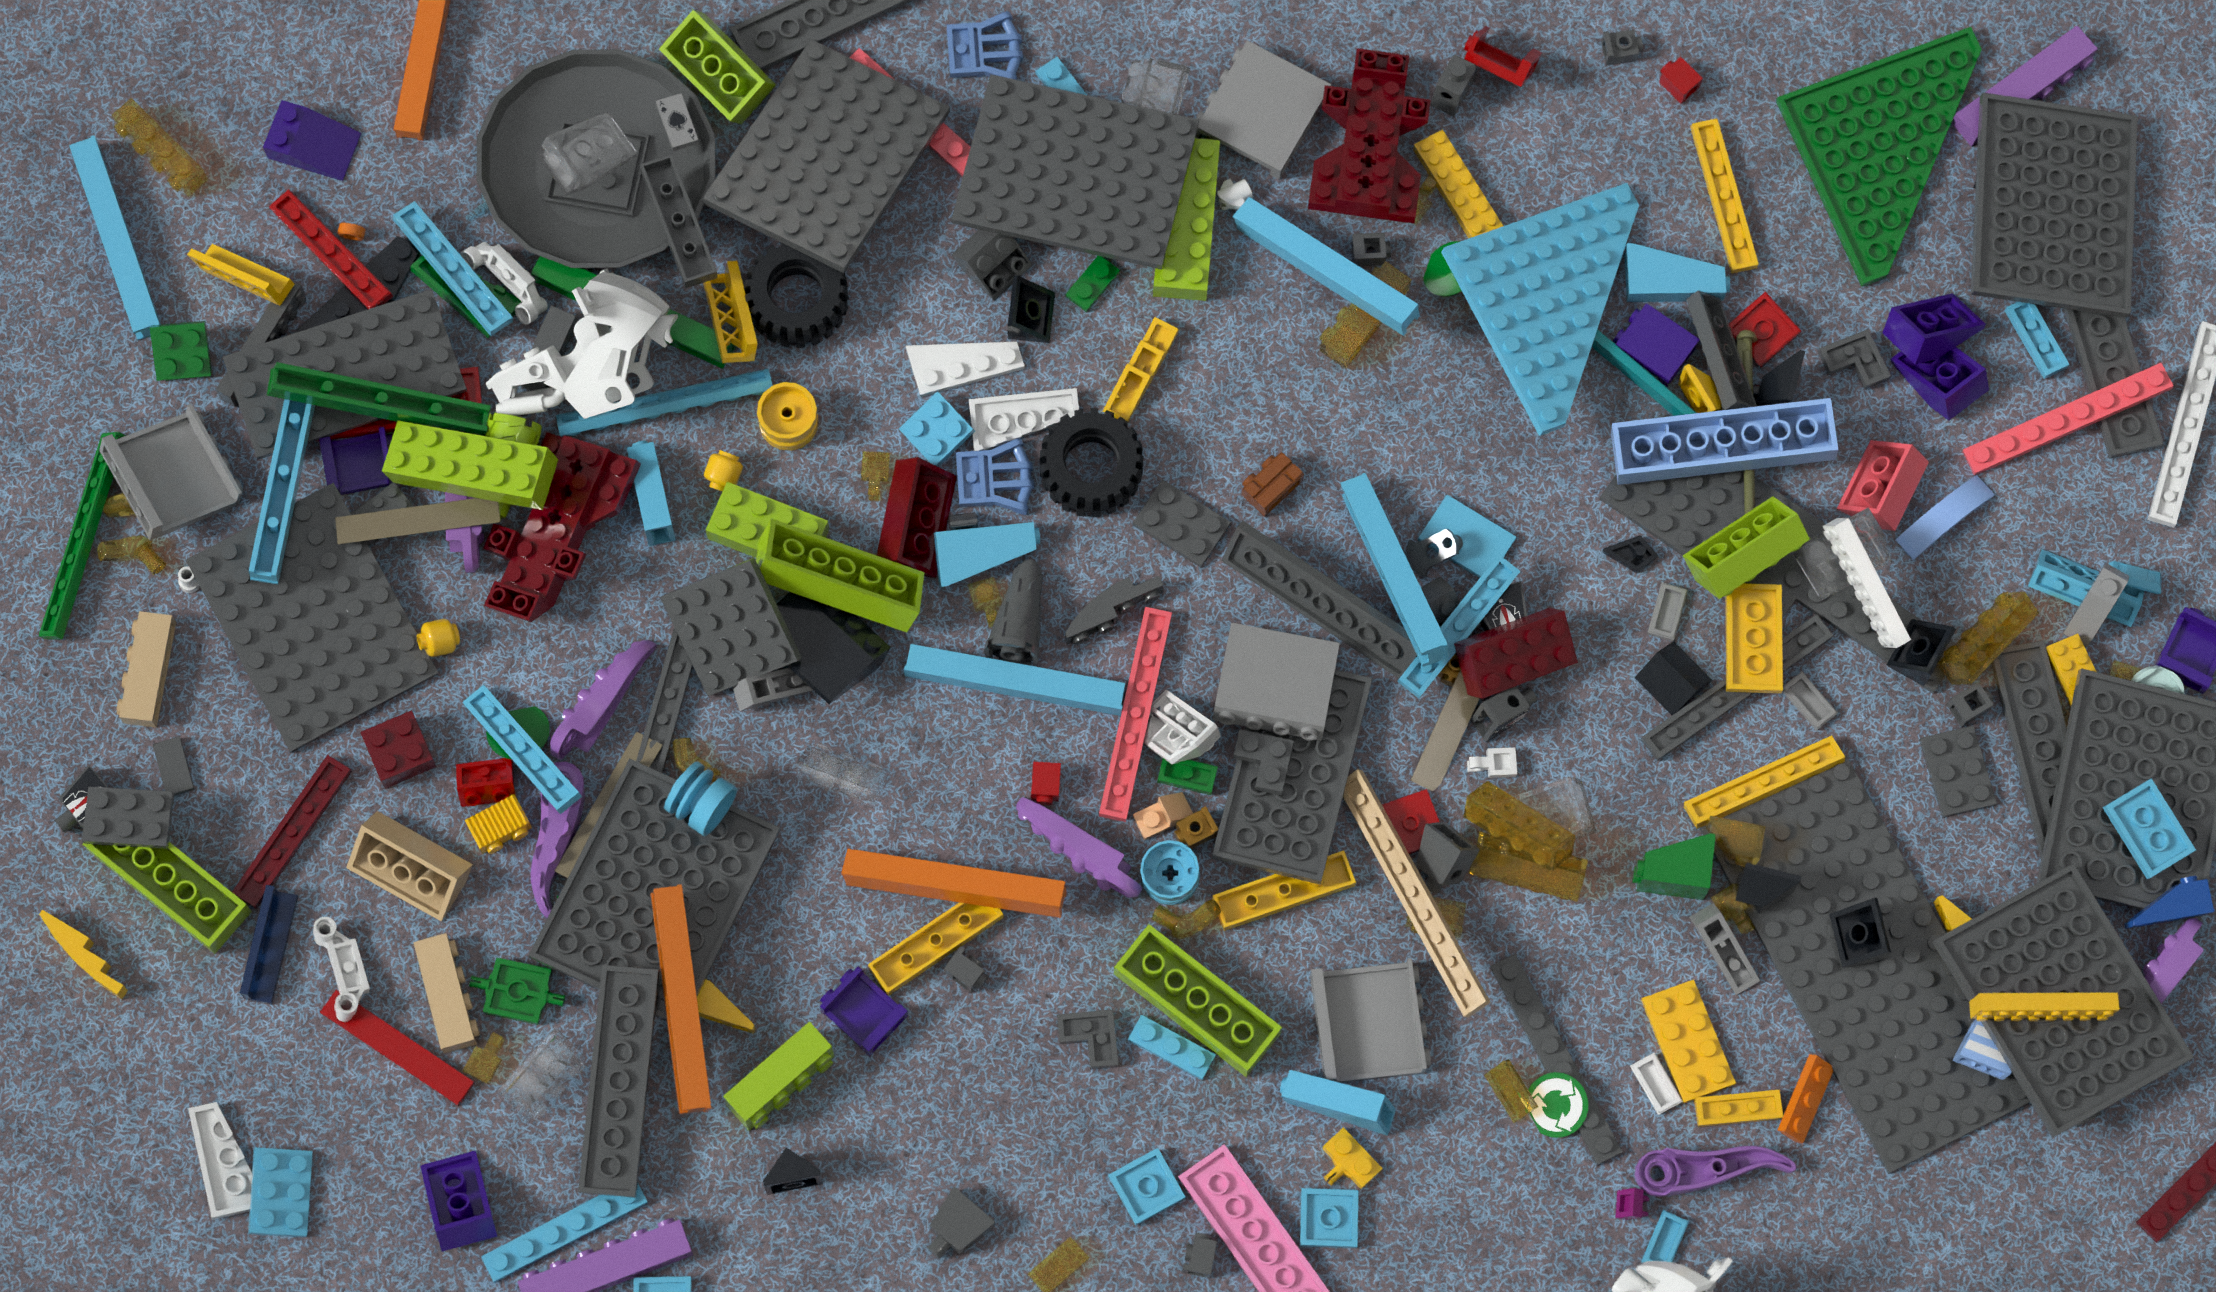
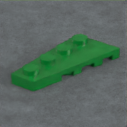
(430, 277)

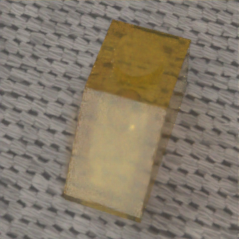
(1737, 839)

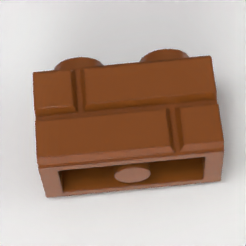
(1272, 483)

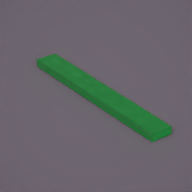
(78, 547)

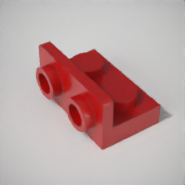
(484, 781)

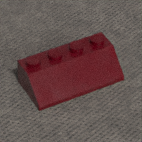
(914, 511)

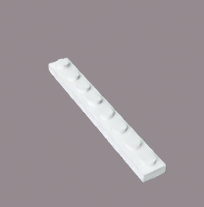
(2186, 429)

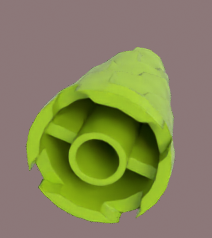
(512, 429)

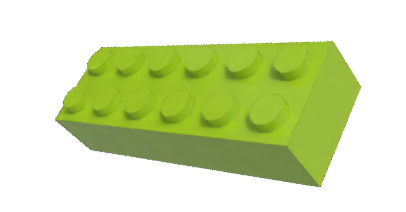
(1189, 247)
(470, 465)
(840, 575)
(178, 890)
(1197, 1000)

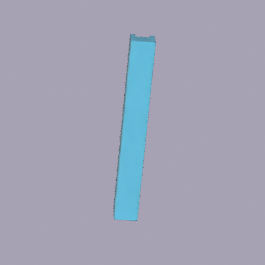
(115, 236)
(1326, 266)
(281, 491)
(1394, 570)
(1015, 679)

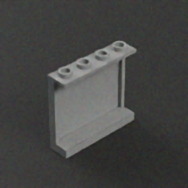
(1262, 107)
(172, 473)
(1276, 681)
(1369, 1022)

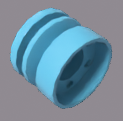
(704, 801)
(1167, 856)

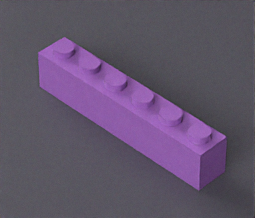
(2034, 77)
(614, 1263)

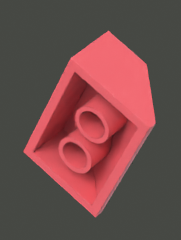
(1884, 482)

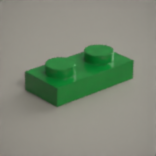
(1092, 283)
(1188, 775)

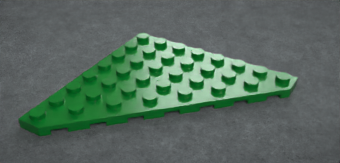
(1875, 141)

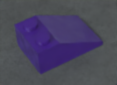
(310, 141)
(1931, 327)
(1947, 382)
(458, 1201)

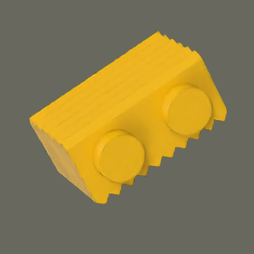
(498, 825)

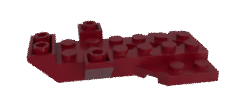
(1367, 171)
(548, 549)

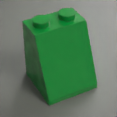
(1677, 869)

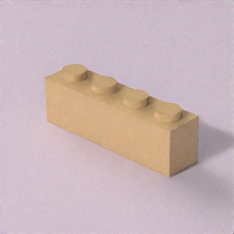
(147, 669)
(445, 993)

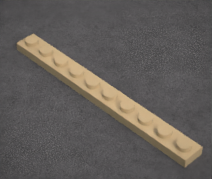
(1414, 895)

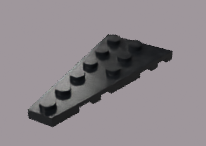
(389, 267)

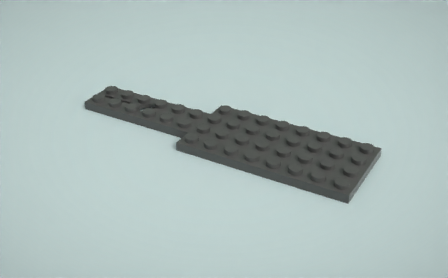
(1697, 507)

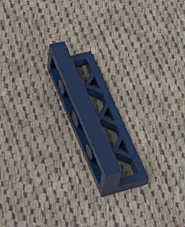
(268, 945)

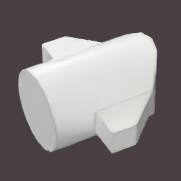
(1233, 195)

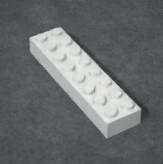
(1866, 583)

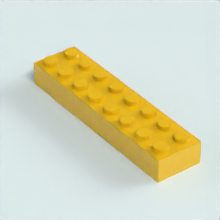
(1456, 185)
(2066, 659)
(1281, 893)
(932, 944)
(2043, 1005)

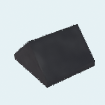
(1030, 311)
(1922, 653)
(1672, 678)
(1860, 934)
(791, 1173)

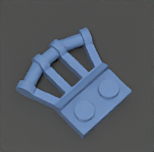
(967, 43)
(976, 477)

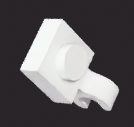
(1499, 763)

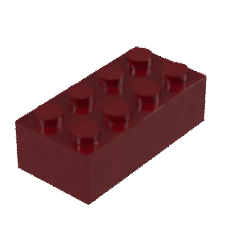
(1516, 652)

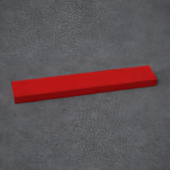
(330, 250)
(403, 1051)

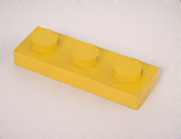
(1738, 1108)

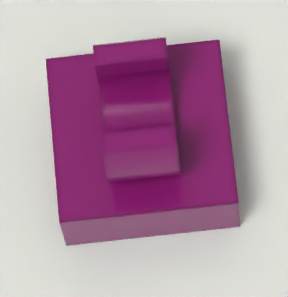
(1630, 1204)

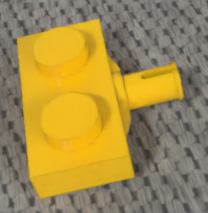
(1350, 1160)

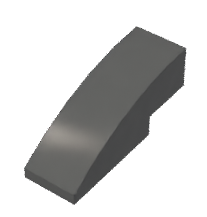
(555, 331)

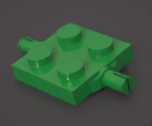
(517, 991)

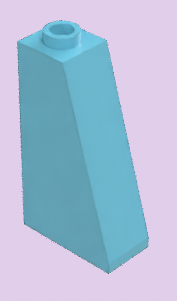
(1668, 277)
(651, 494)
(978, 549)
(1339, 1101)

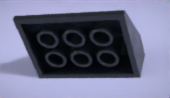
(833, 645)

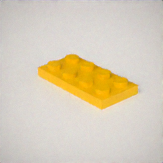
(1754, 639)
(1688, 1041)

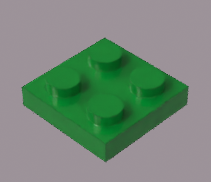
(181, 350)

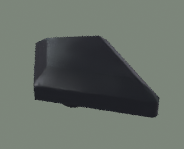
(1632, 553)

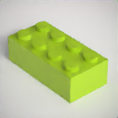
(717, 67)
(743, 516)
(1746, 547)
(779, 1077)

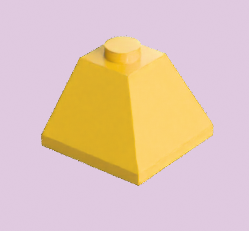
(1699, 390)

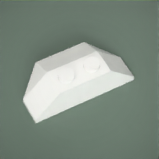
(1179, 731)

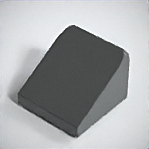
(963, 521)

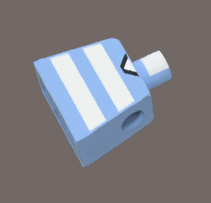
(1981, 1053)

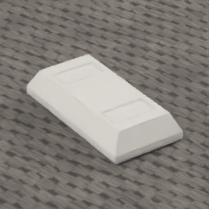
(1656, 1083)

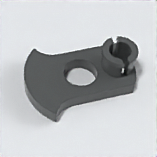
(1418, 555)

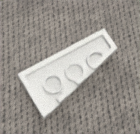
(956, 365)
(1018, 415)
(221, 1162)

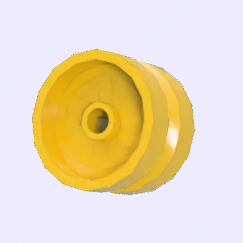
(784, 431)

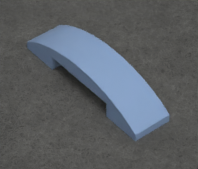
(1944, 516)

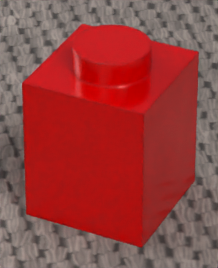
(1680, 79)
(1045, 782)

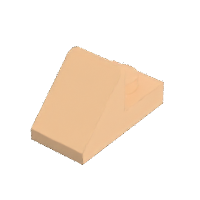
(1162, 814)

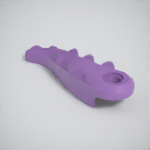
(465, 539)
(598, 703)
(554, 838)
(1081, 848)
(2174, 959)
(1698, 1170)

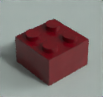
(398, 749)

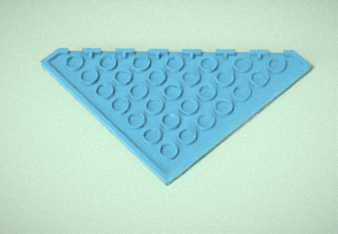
(1544, 293)

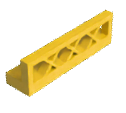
(243, 273)
(739, 310)

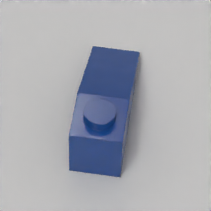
(2181, 901)

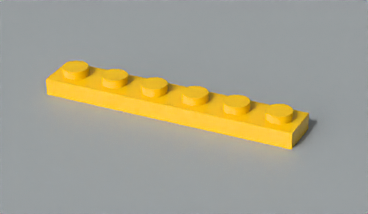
(1724, 196)
(1764, 781)

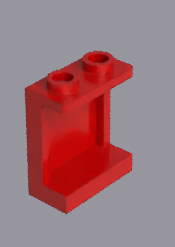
(1499, 61)

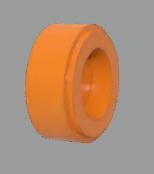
(351, 231)

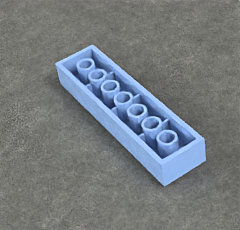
(1724, 441)

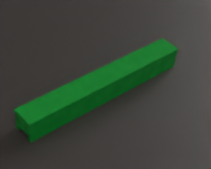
(685, 332)
(376, 399)

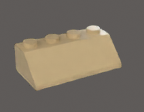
(408, 865)

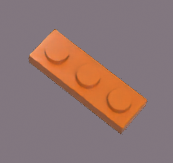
(1806, 1099)

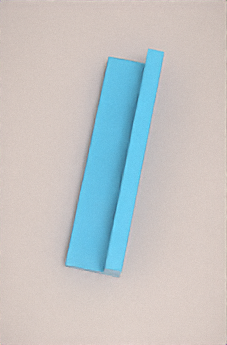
(2063, 583)

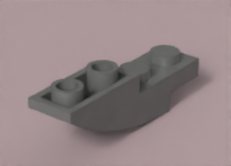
(1101, 611)

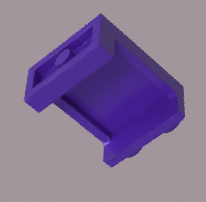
(1656, 343)
(356, 462)
(2191, 649)
(862, 1010)

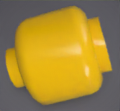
(722, 469)
(438, 637)

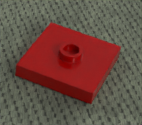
(1770, 325)
(1410, 816)

